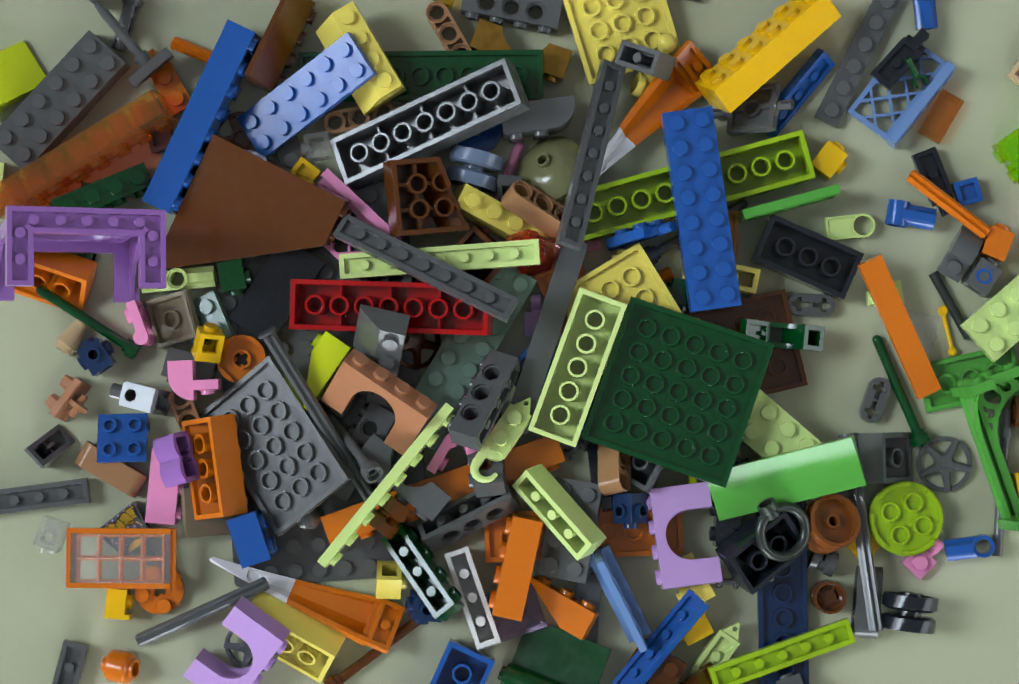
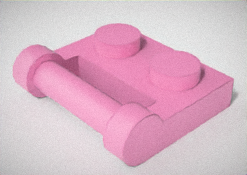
(138, 316)
(440, 460)

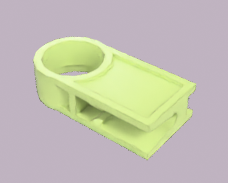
(843, 227)

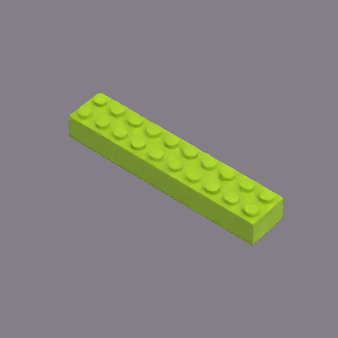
(745, 173)

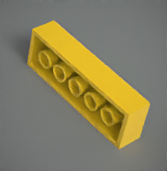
(765, 52)

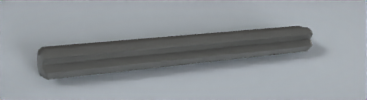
(201, 612)

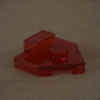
(548, 251)

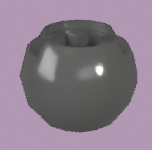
(310, 521)

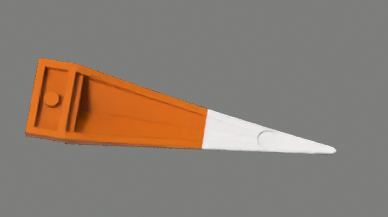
(657, 99)
(350, 613)

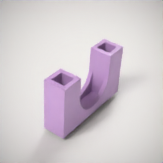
(674, 570)
(259, 631)

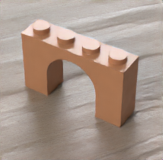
(362, 374)

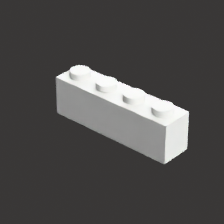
(473, 597)

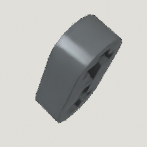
(811, 298)
(868, 398)

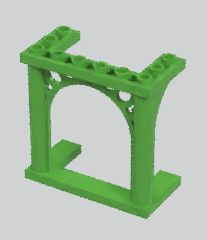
(986, 438)

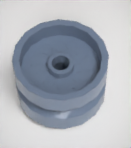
(475, 164)

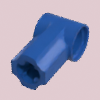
(925, 14)
(903, 214)
(965, 547)

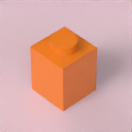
(997, 243)

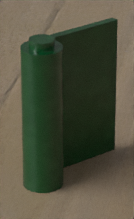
(555, 658)

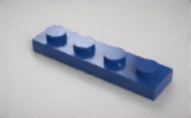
(802, 86)

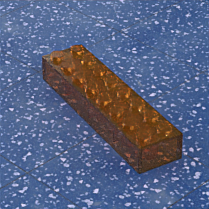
(87, 152)

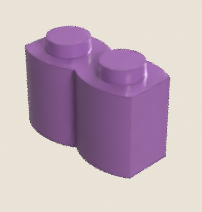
(176, 459)

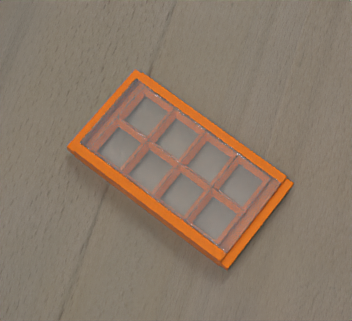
(121, 558)

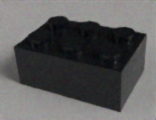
(747, 562)

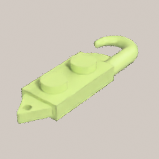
(502, 438)
(718, 648)

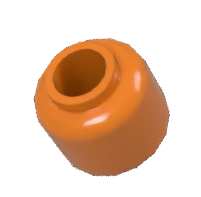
(120, 666)

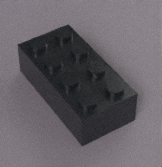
(806, 257)

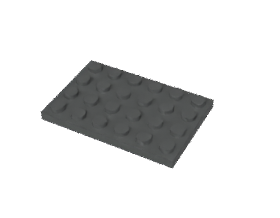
(282, 450)

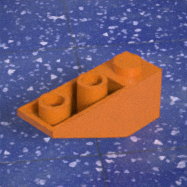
(569, 613)

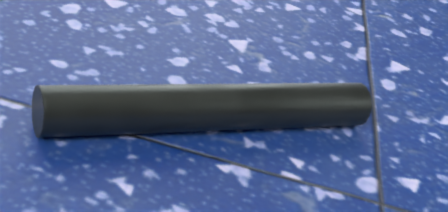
(949, 302)

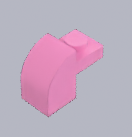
(184, 383)

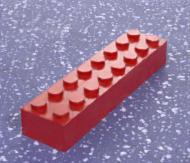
(336, 306)

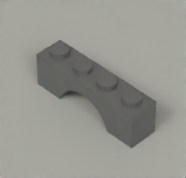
(427, 499)

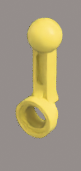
(666, 44)

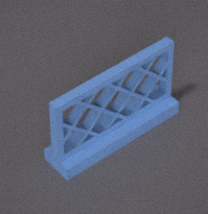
(914, 108)
(620, 596)

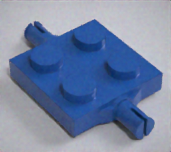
(639, 233)

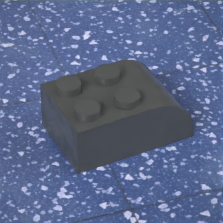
(543, 119)

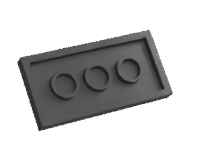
(555, 558)

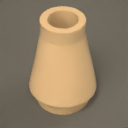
(71, 338)

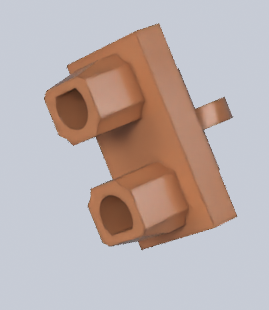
(71, 400)

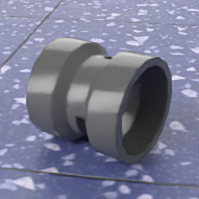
(823, 562)

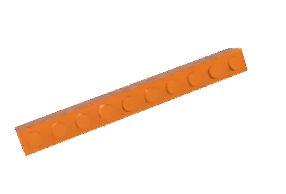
(456, 482)

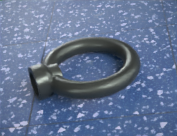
(769, 510)

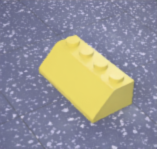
(386, 83)
(310, 644)

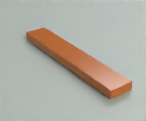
(899, 326)

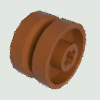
(832, 523)

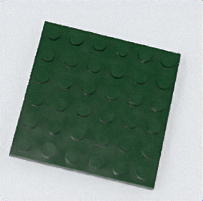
(678, 392)

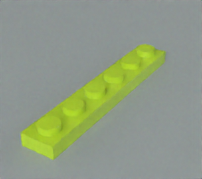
(783, 653)

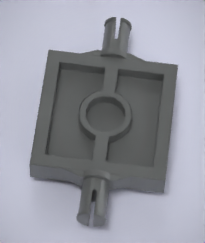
(757, 112)

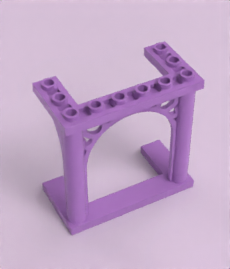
(131, 235)

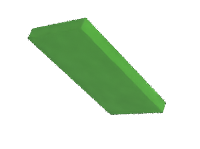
(789, 203)
(960, 367)

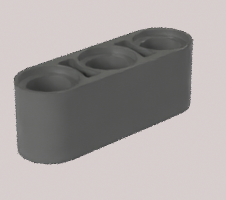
(859, 618)

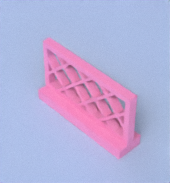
(358, 207)

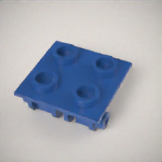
(122, 437)

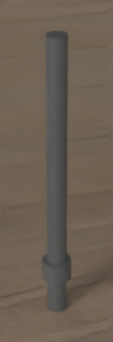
(1005, 432)

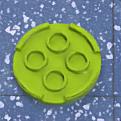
(905, 518)

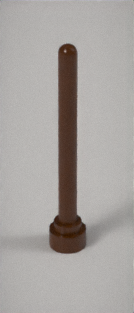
(369, 656)

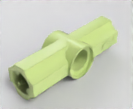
(193, 278)

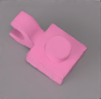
(923, 562)

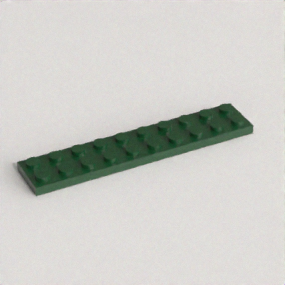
(430, 70)

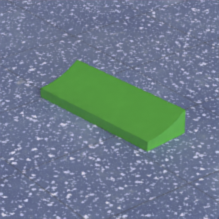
(790, 477)

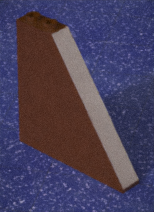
(249, 208)

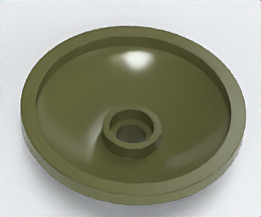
(550, 166)

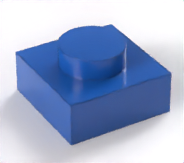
(967, 191)

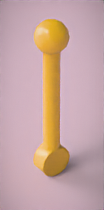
(942, 311)

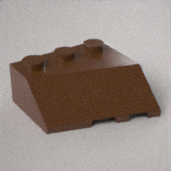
(421, 198)

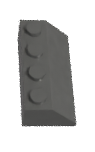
(382, 338)

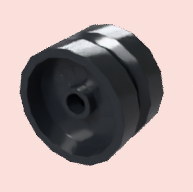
(909, 610)

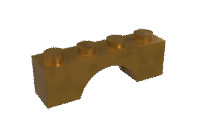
(490, 37)

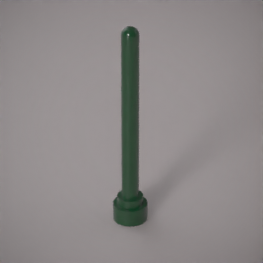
(127, 345)
(918, 435)

